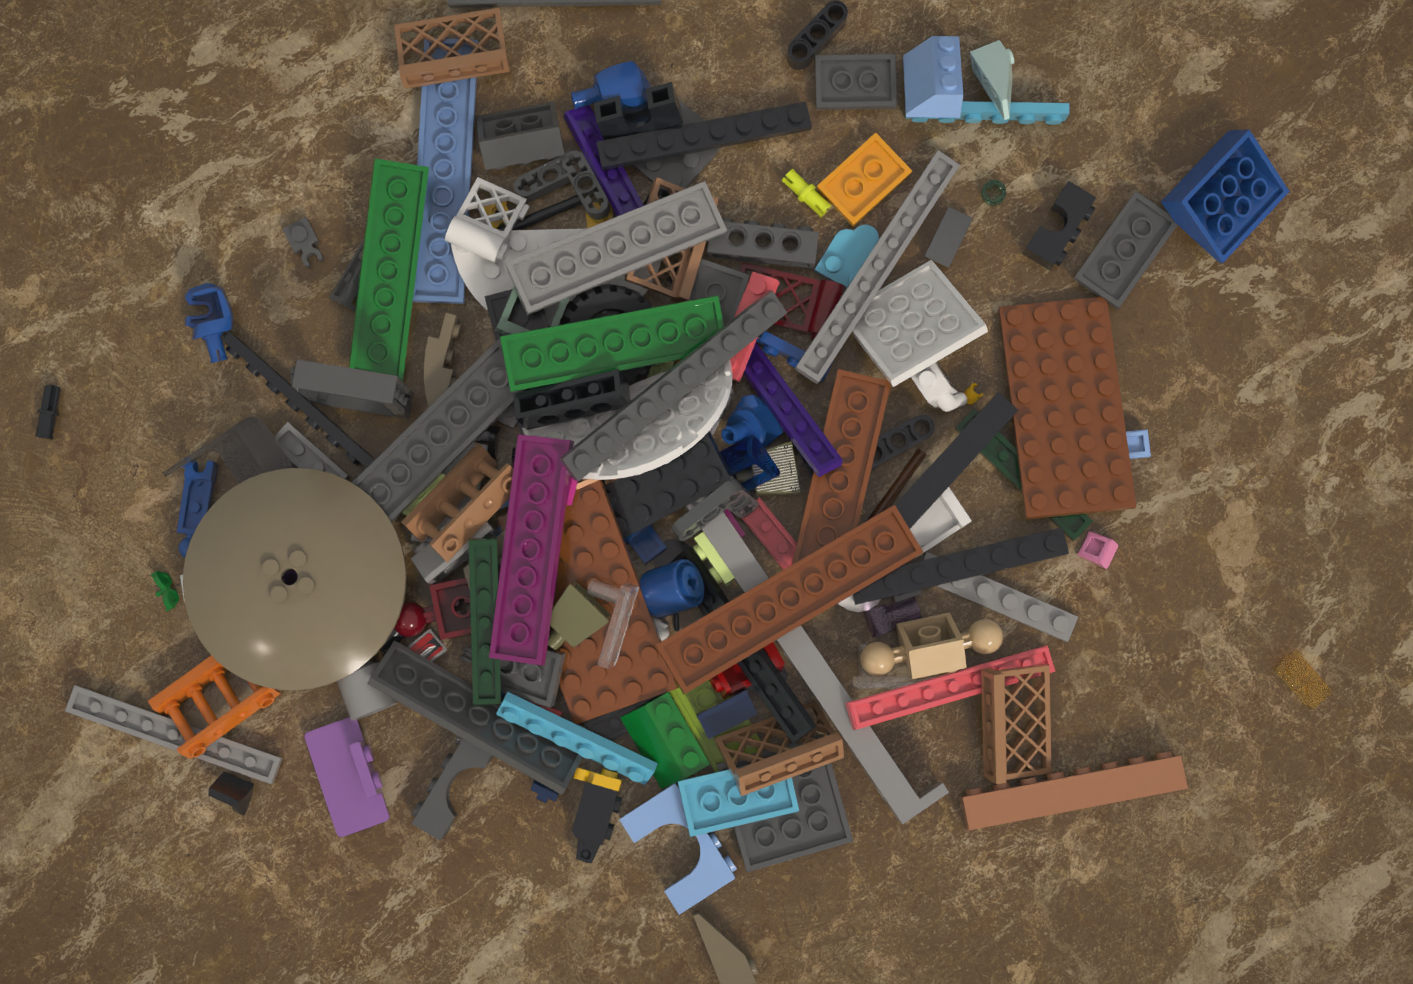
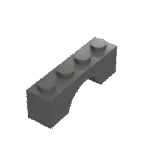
(436, 813)

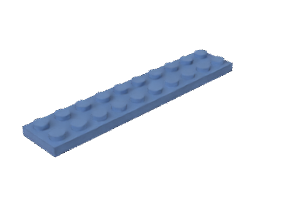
(447, 150)

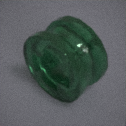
(998, 199)

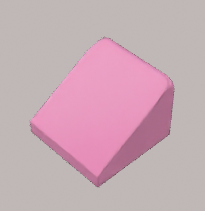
(1098, 549)

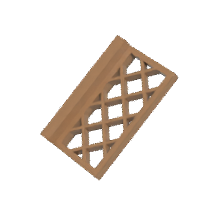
(453, 65)
(687, 266)
(996, 729)
(787, 761)

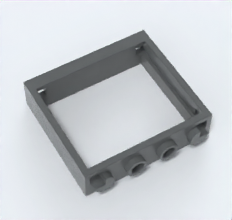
(352, 389)

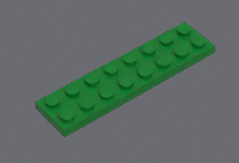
(388, 267)
(609, 343)

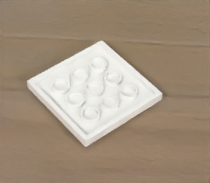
(916, 323)

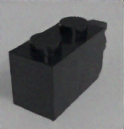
(593, 820)

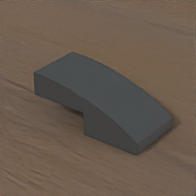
(948, 237)

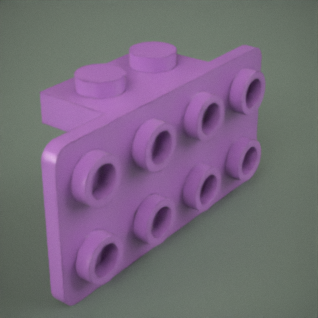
(347, 776)

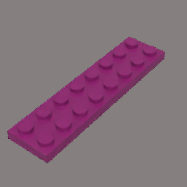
(531, 551)

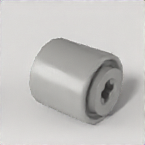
(359, 697)

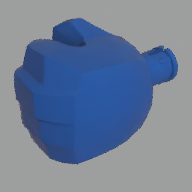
(618, 80)
(215, 322)
(751, 418)

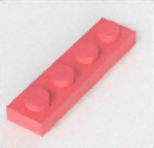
(756, 287)

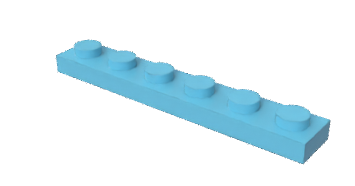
(1023, 111)
(576, 738)

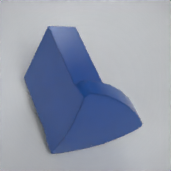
(646, 544)

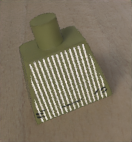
(784, 485)

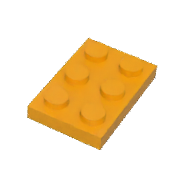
(864, 179)

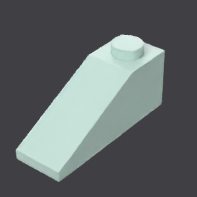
(994, 71)

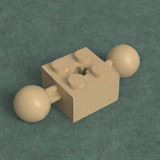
(931, 646)

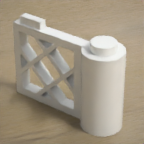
(480, 237)

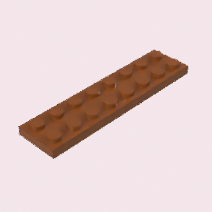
(853, 431)

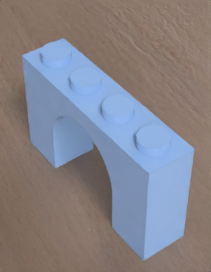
(712, 868)

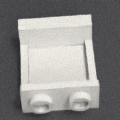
(940, 521)

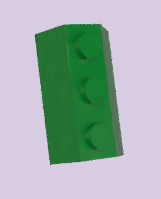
(665, 739)

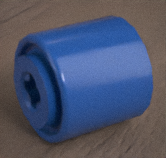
(672, 588)

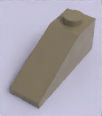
(727, 958)

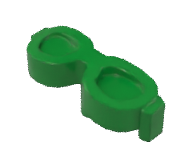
(169, 595)

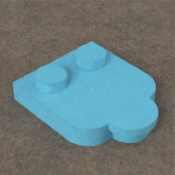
(847, 254)

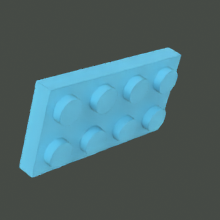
(715, 803)

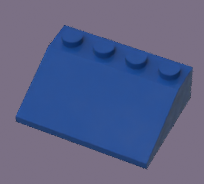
(1226, 194)

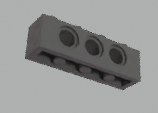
(775, 254)

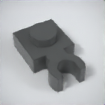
(302, 239)

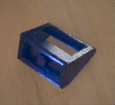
(750, 452)

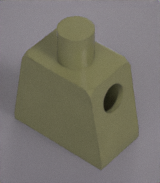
(576, 617)

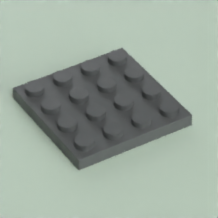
(814, 828)

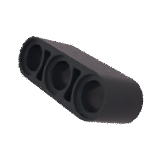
(821, 23)

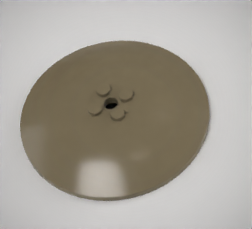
(344, 591)

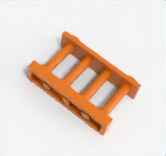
(191, 686)

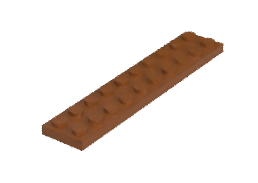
(788, 599)

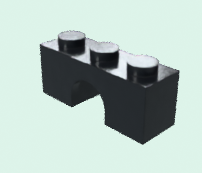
(658, 112)
(1073, 207)

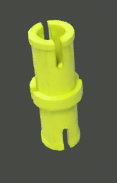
(806, 193)

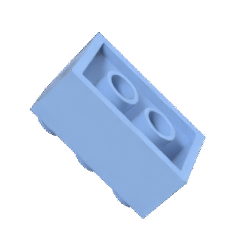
(933, 78)

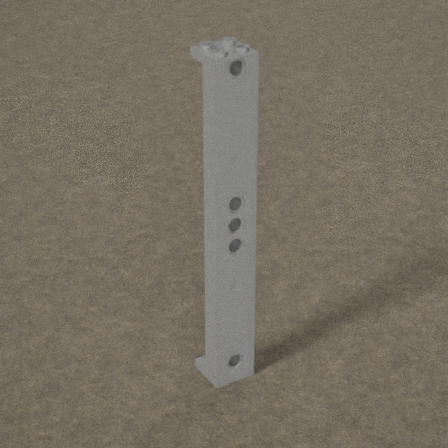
(824, 684)

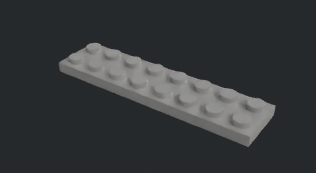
(615, 247)

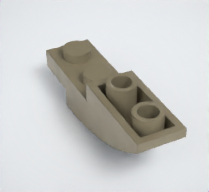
(437, 358)

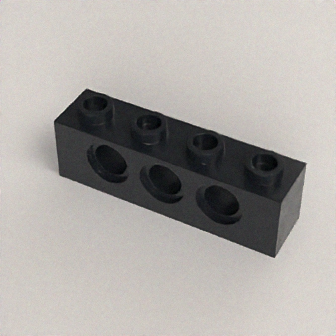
(571, 399)

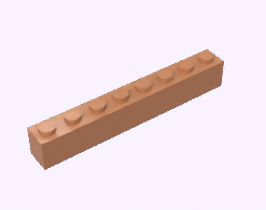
(1074, 791)

